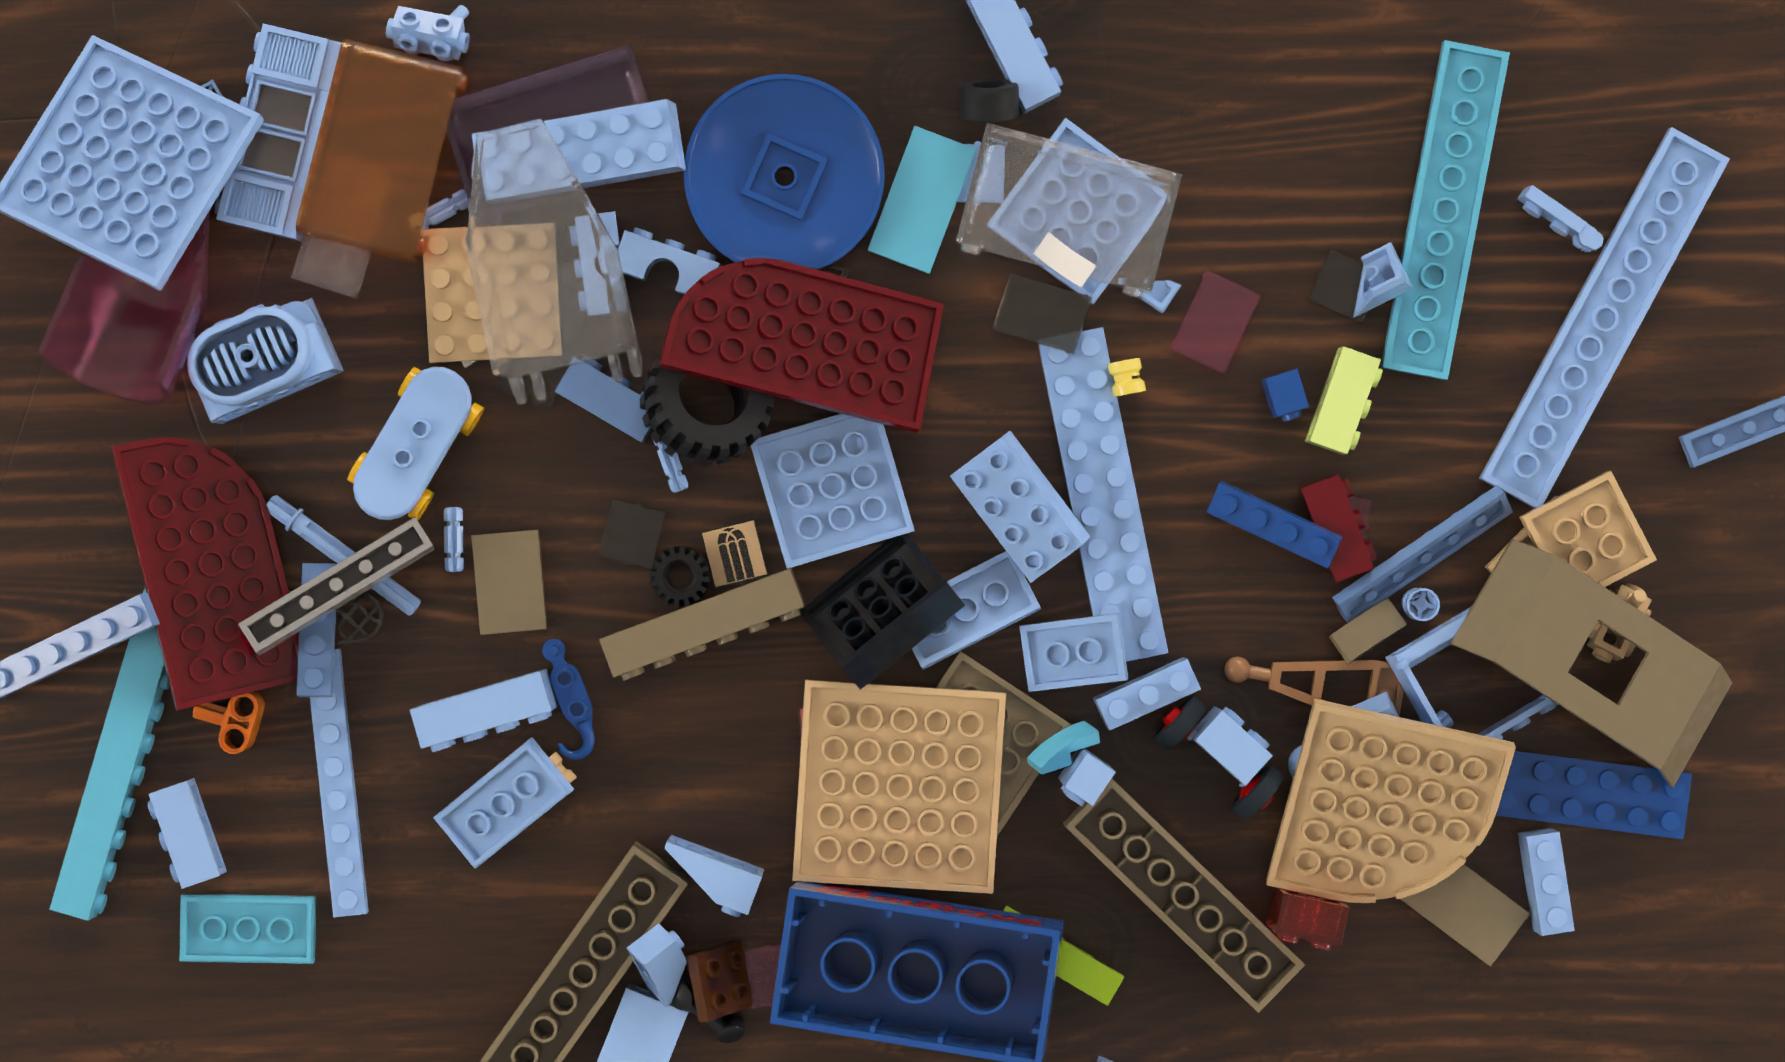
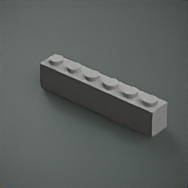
(336, 586)

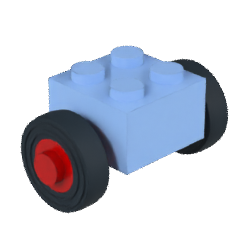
(1228, 744)

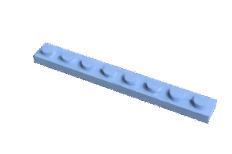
(339, 799)

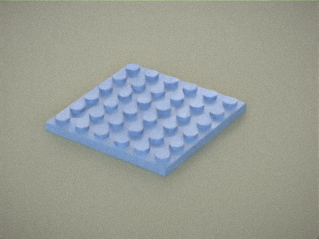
(126, 162)

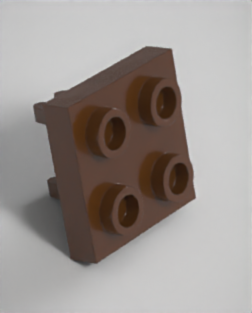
(719, 980)

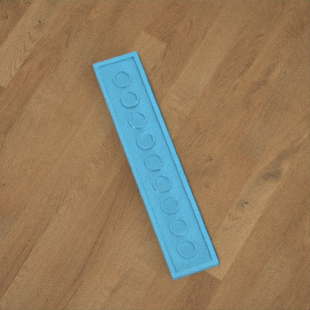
(1445, 209)

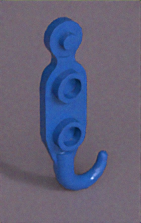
(571, 697)

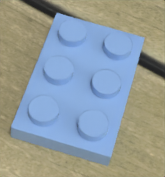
(1074, 652)

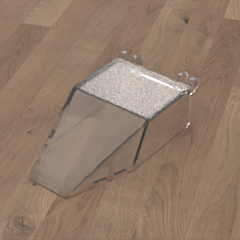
(542, 263)

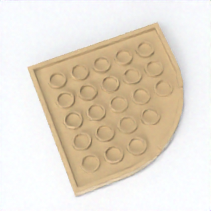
(1384, 804)

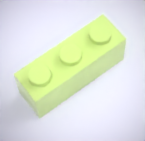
(1344, 401)

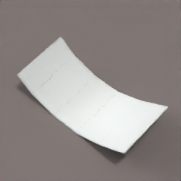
(1064, 260)

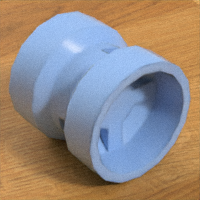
(1426, 604)

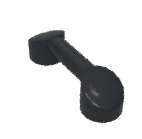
(728, 1028)

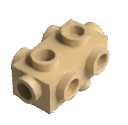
(1620, 647)

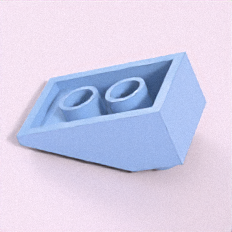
(722, 877)

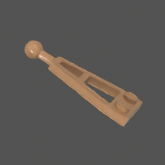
(1382, 677)

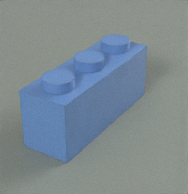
(605, 398)

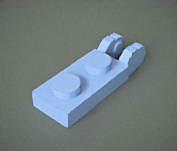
(1562, 220)

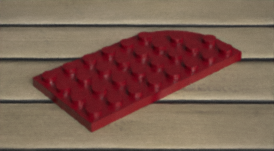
(808, 339)
(205, 565)

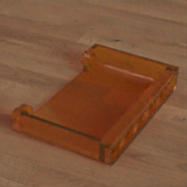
(379, 150)

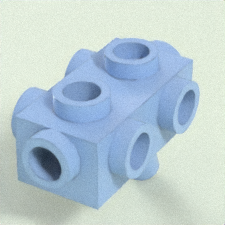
(429, 32)

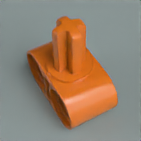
(233, 718)

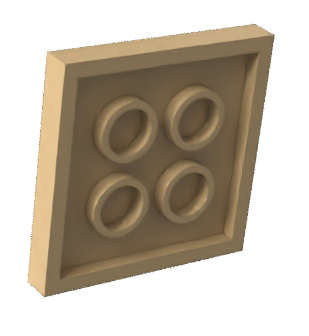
(1591, 530)

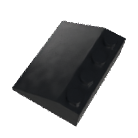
(881, 609)

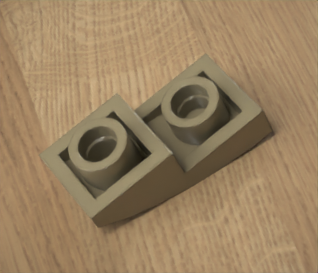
(1368, 631)

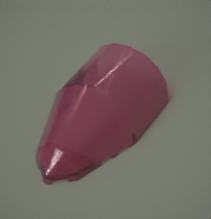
(126, 333)

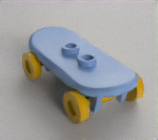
(413, 444)

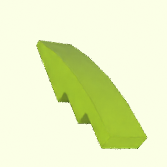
(1085, 971)

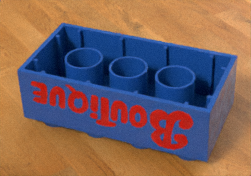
(916, 972)

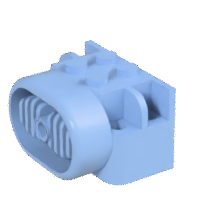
(260, 358)

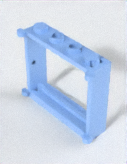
(1428, 645)

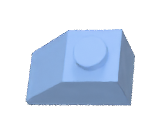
(659, 961)

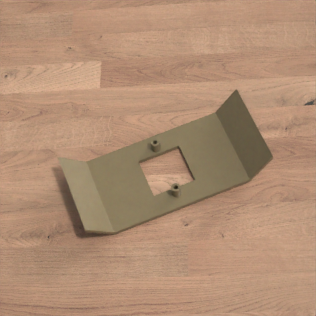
(1534, 625)

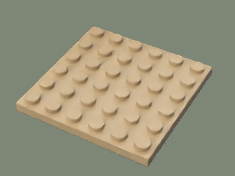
(899, 786)

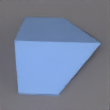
(1380, 279)

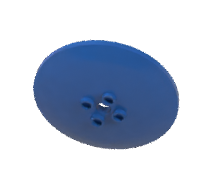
(775, 126)

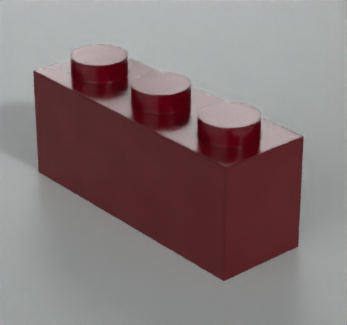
(1331, 509)

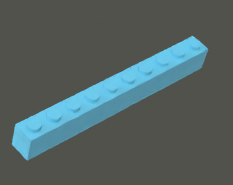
(113, 780)

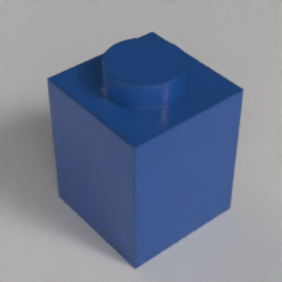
(1285, 395)

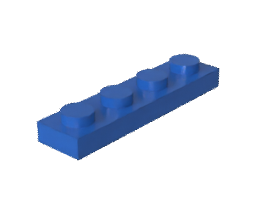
(1274, 524)

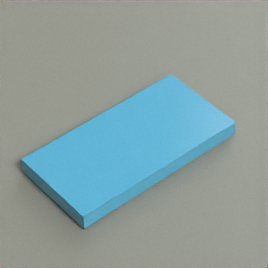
(921, 200)
(247, 928)

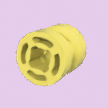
(1126, 377)

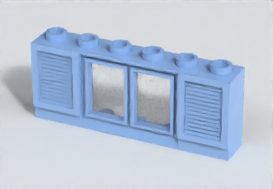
(290, 92)

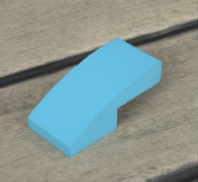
(1056, 750)

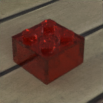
(1307, 917)

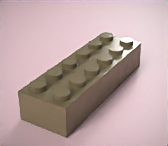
(703, 622)

